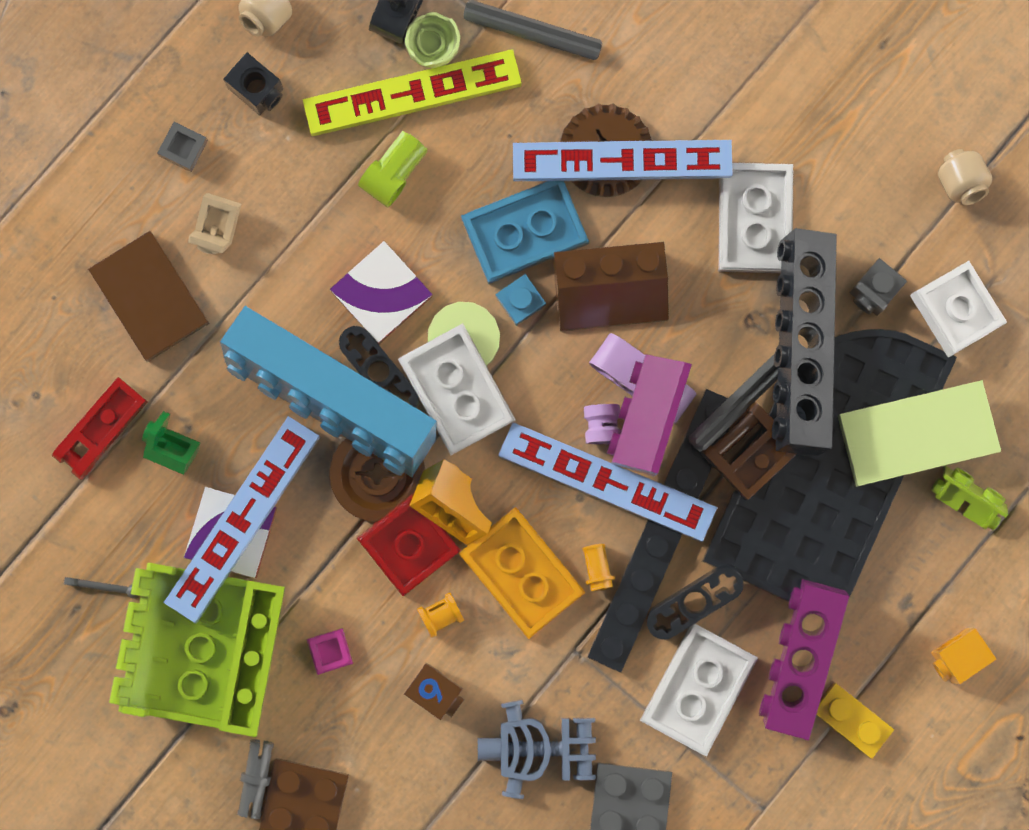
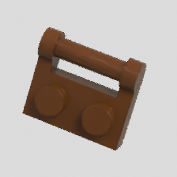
(757, 462)

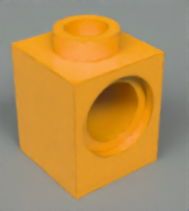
(962, 656)

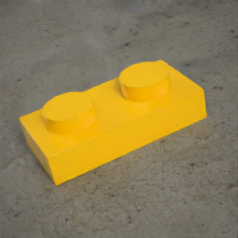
(853, 720)

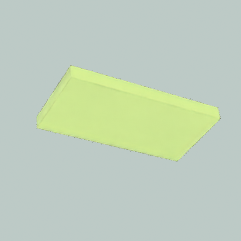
(919, 433)

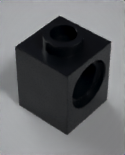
(245, 72)

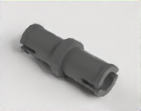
(255, 779)

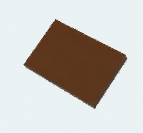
(148, 296)

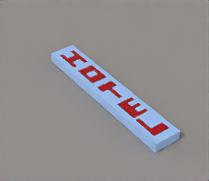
(622, 160)
(607, 482)
(241, 520)

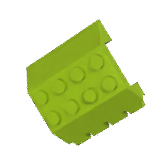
(203, 670)

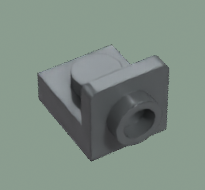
(877, 288)

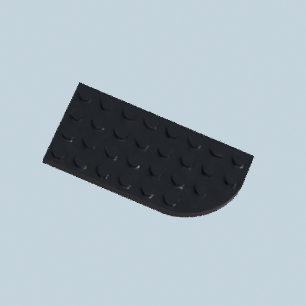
(810, 513)

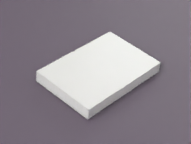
(754, 216)
(457, 389)
(698, 689)

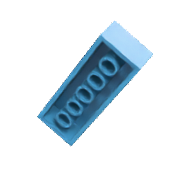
(328, 392)

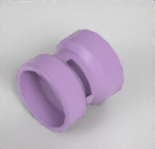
(599, 416)

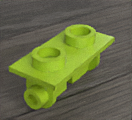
(983, 503)

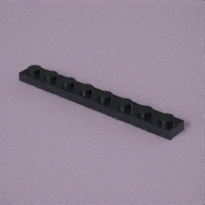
(652, 552)

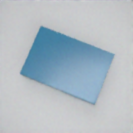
(524, 229)

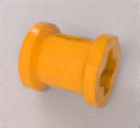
(440, 614)

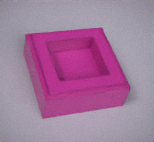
(330, 651)

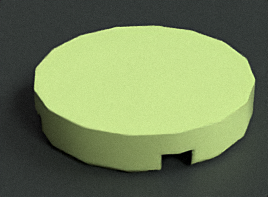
(478, 323)

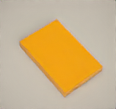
(522, 573)

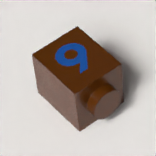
(435, 692)

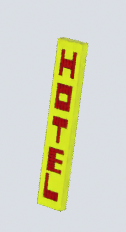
(412, 92)

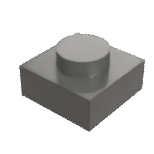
(182, 146)

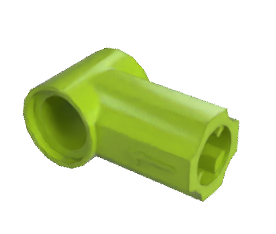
(387, 177)

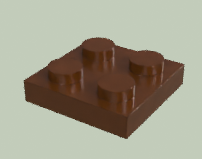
(303, 797)

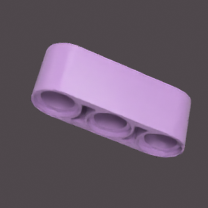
(616, 362)

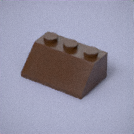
(611, 286)

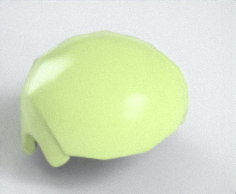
(432, 40)

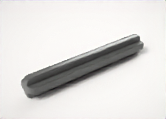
(532, 29)
(734, 406)

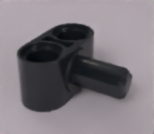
(393, 18)

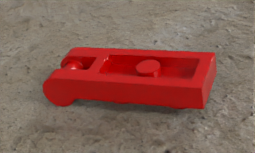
(100, 427)

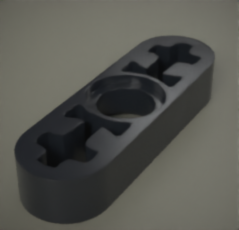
(369, 344)
(723, 594)

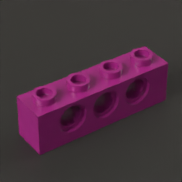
(798, 716)

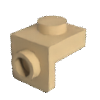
(215, 224)

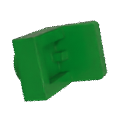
(167, 446)

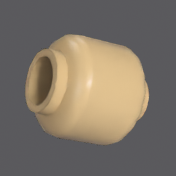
(264, 16)
(965, 176)

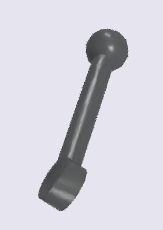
(100, 586)

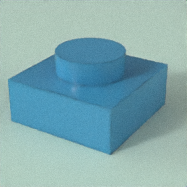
(520, 299)

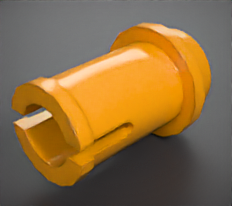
(597, 567)

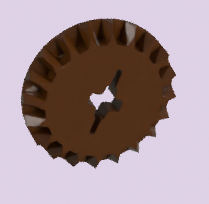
(611, 124)
(358, 492)

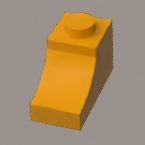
(447, 501)

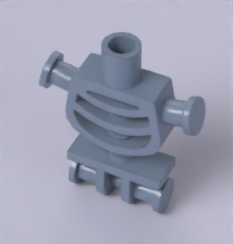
(500, 749)

